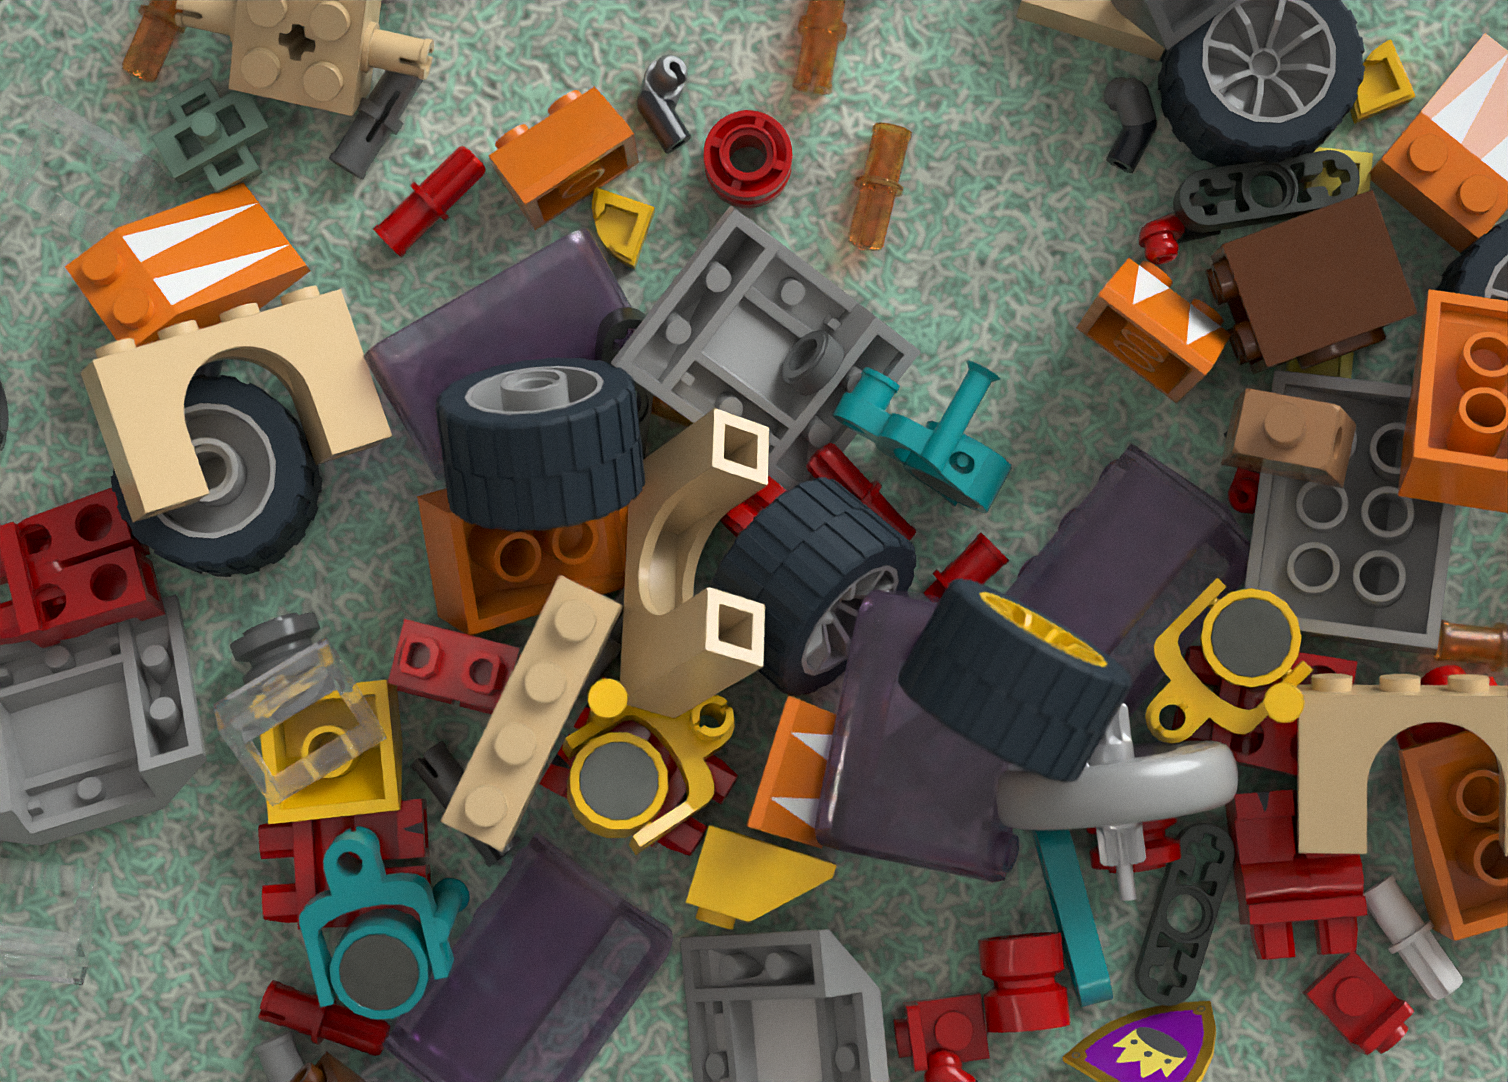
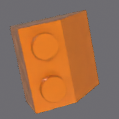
(564, 155)

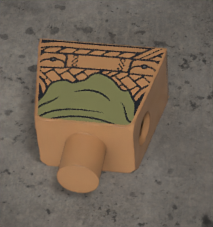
(1289, 437)

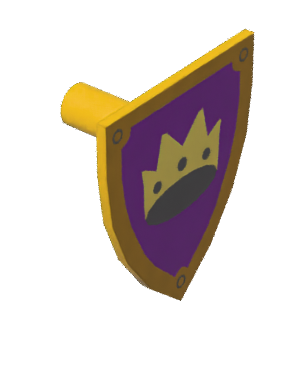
(1150, 1046)

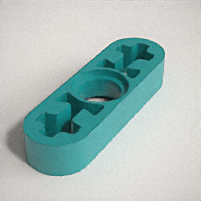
(1073, 916)

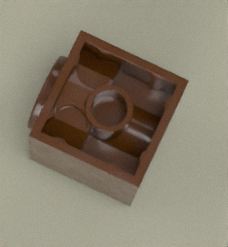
(1311, 286)

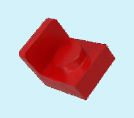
(1359, 1005)
(942, 1024)

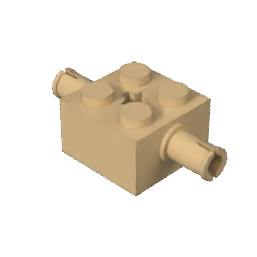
(315, 66)

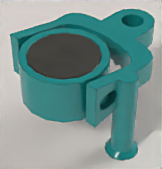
(933, 454)
(385, 953)

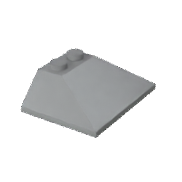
(727, 331)
(96, 728)
(781, 1009)

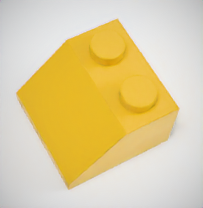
(358, 787)
(749, 877)

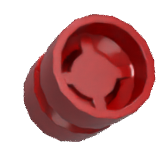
(1024, 982)

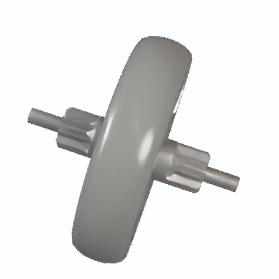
(1120, 791)

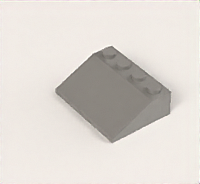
(1356, 556)

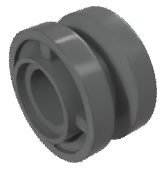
(274, 642)

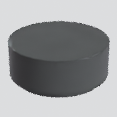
(812, 362)

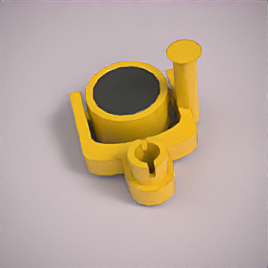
(1245, 641)
(623, 779)

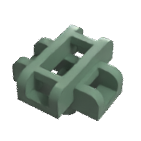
(212, 136)

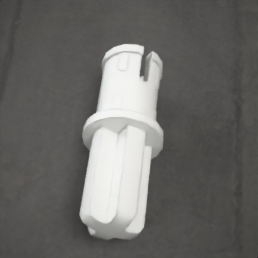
(1412, 939)

